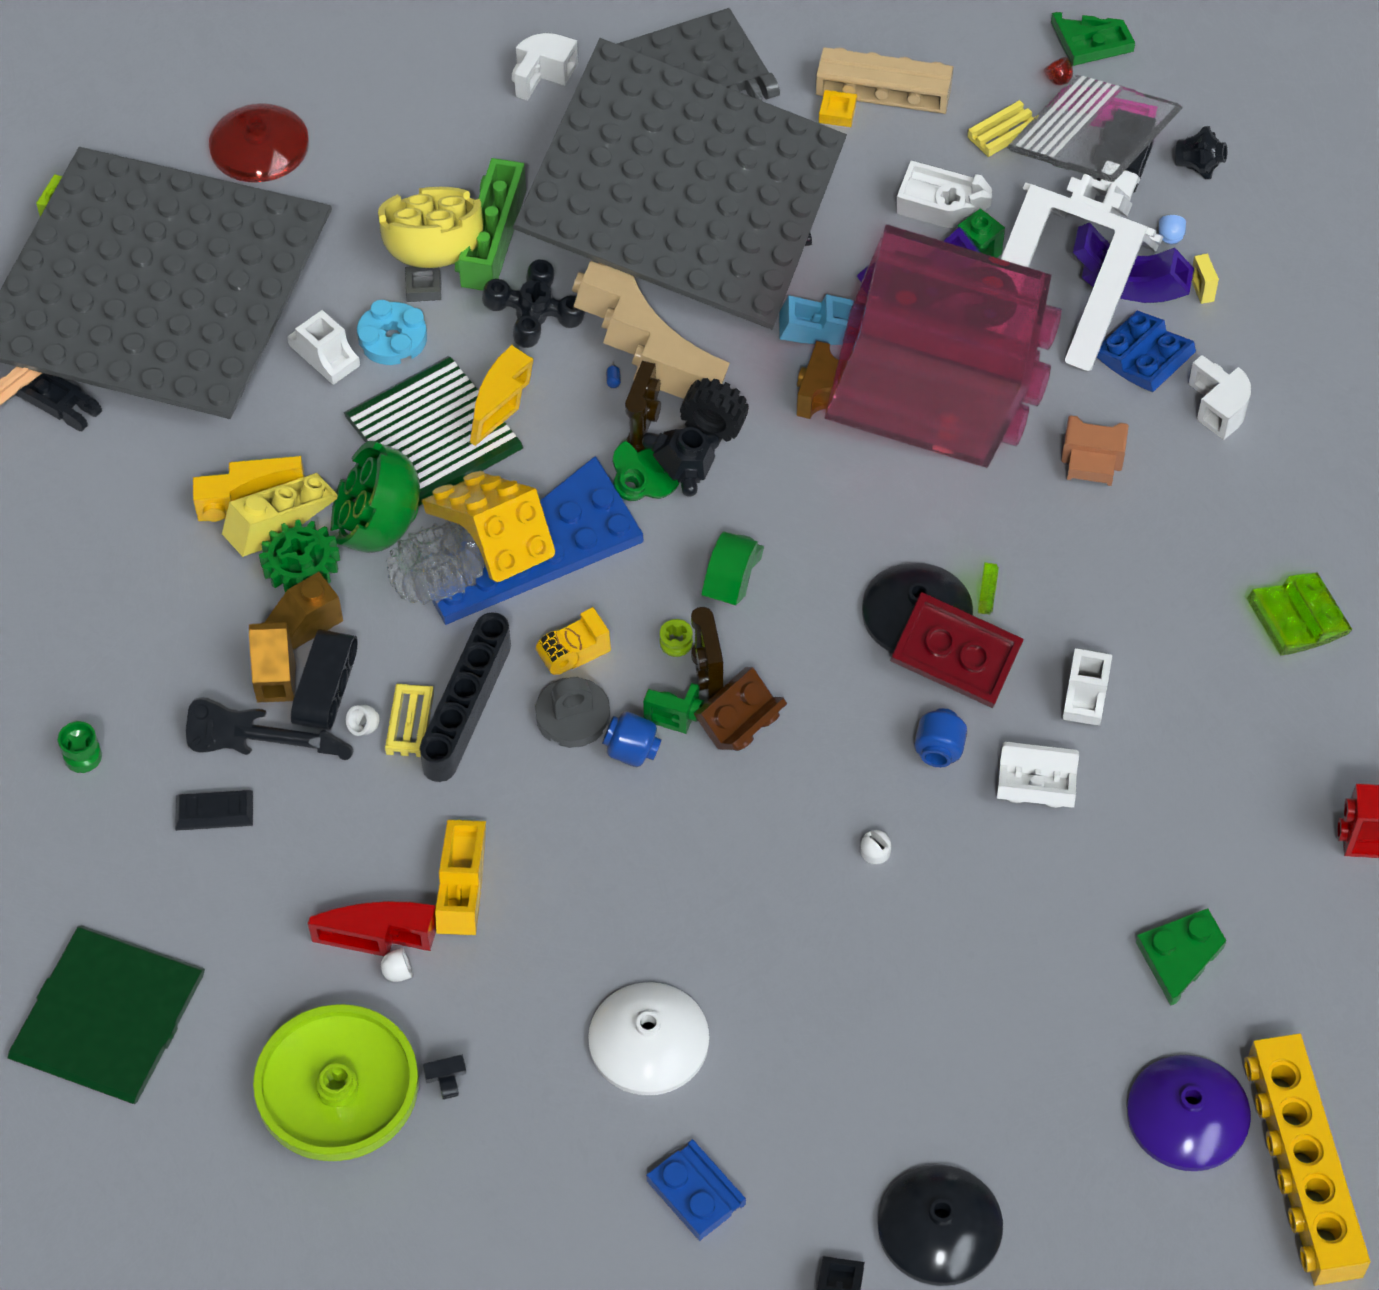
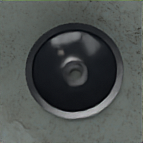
(892, 599)
(934, 1247)

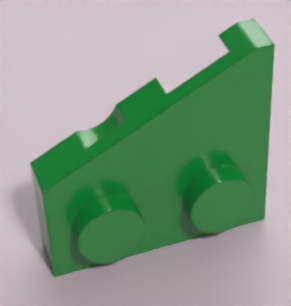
(1092, 37)
(1181, 951)

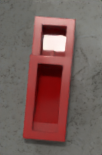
(376, 926)

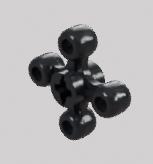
(532, 303)

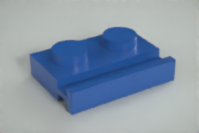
(696, 1190)

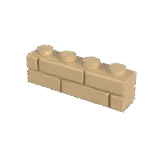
(886, 79)

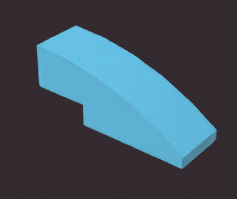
(814, 321)

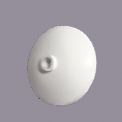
(654, 1058)

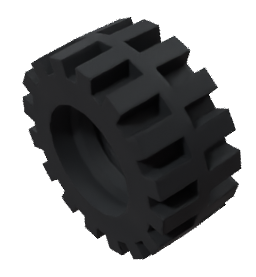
(714, 409)

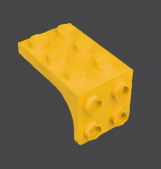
(501, 519)

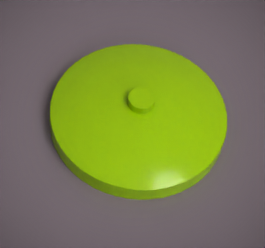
(336, 1082)

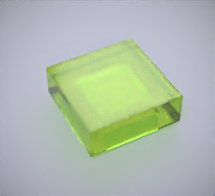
(988, 588)

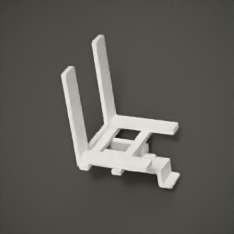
(1118, 261)

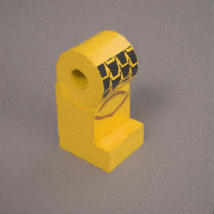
(575, 643)

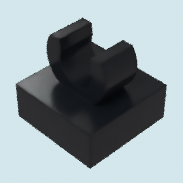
(445, 1072)

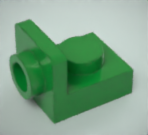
(985, 233)
(670, 711)

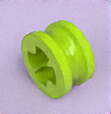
(677, 628)

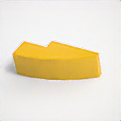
(500, 392)
(460, 877)

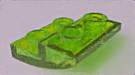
(1299, 614)

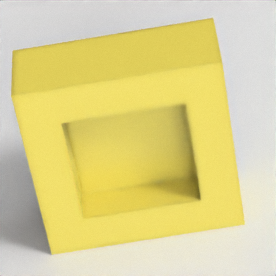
(1204, 278)

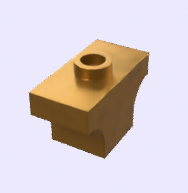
(816, 381)

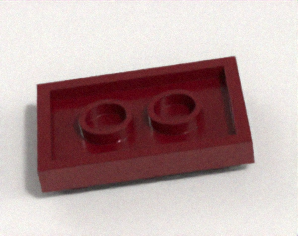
(957, 650)

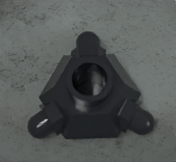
(683, 455)

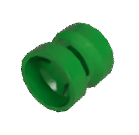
(79, 747)

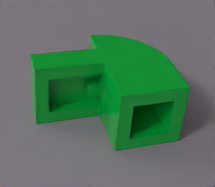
(731, 567)

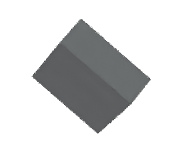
(422, 284)

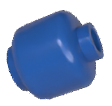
(940, 737)
(631, 739)

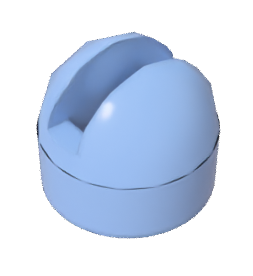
(1172, 228)

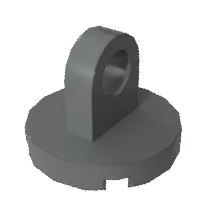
(572, 712)

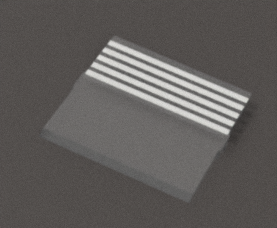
(1094, 128)

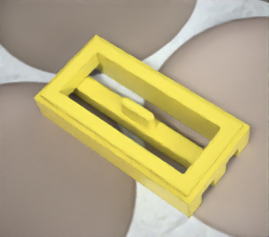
(999, 126)
(406, 745)

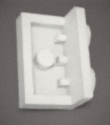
(1037, 774)

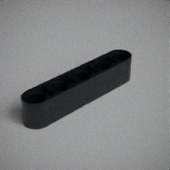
(465, 711)

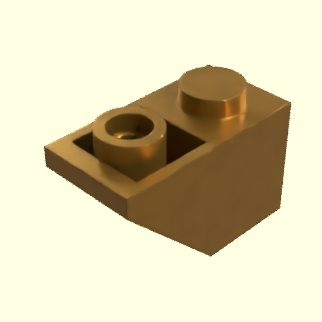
(272, 662)

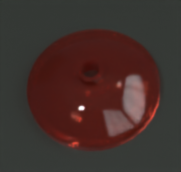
(258, 142)

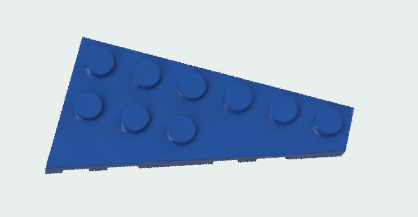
(585, 526)

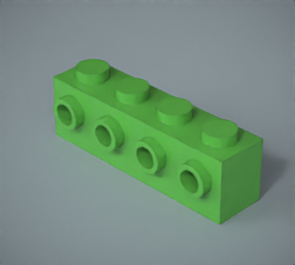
(501, 200)

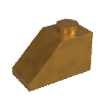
(307, 609)

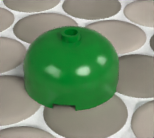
(385, 502)

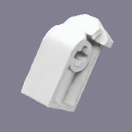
(941, 195)

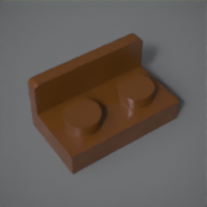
(739, 711)

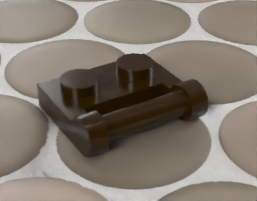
(642, 404)
(707, 652)

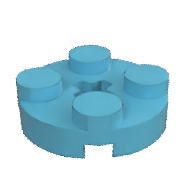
(391, 316)

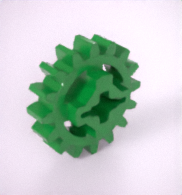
(298, 554)

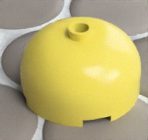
(430, 226)

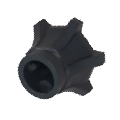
(1201, 152)

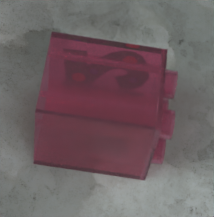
(943, 348)

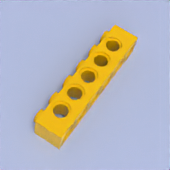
(1325, 1260)

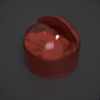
(1059, 71)

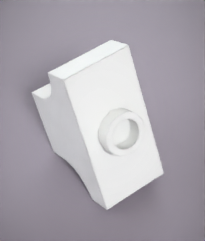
(324, 347)
(1087, 687)

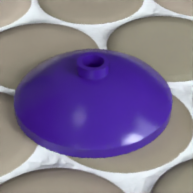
(1184, 1133)

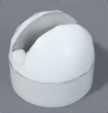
(358, 716)
(871, 851)
(396, 966)

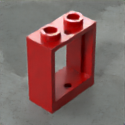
(1361, 822)

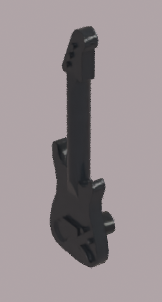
(216, 727)

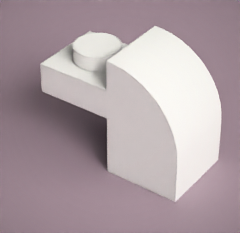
(543, 57)
(1224, 396)

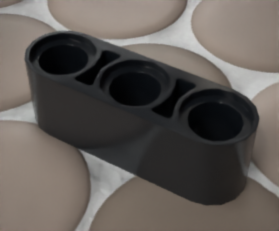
(324, 680)

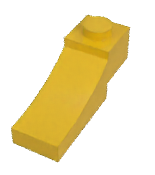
(245, 478)

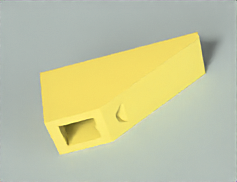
(255, 515)

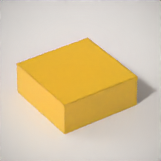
(837, 108)

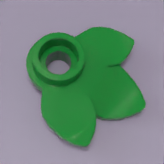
(641, 470)

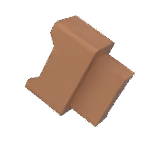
(1094, 450)

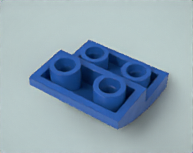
(1145, 351)

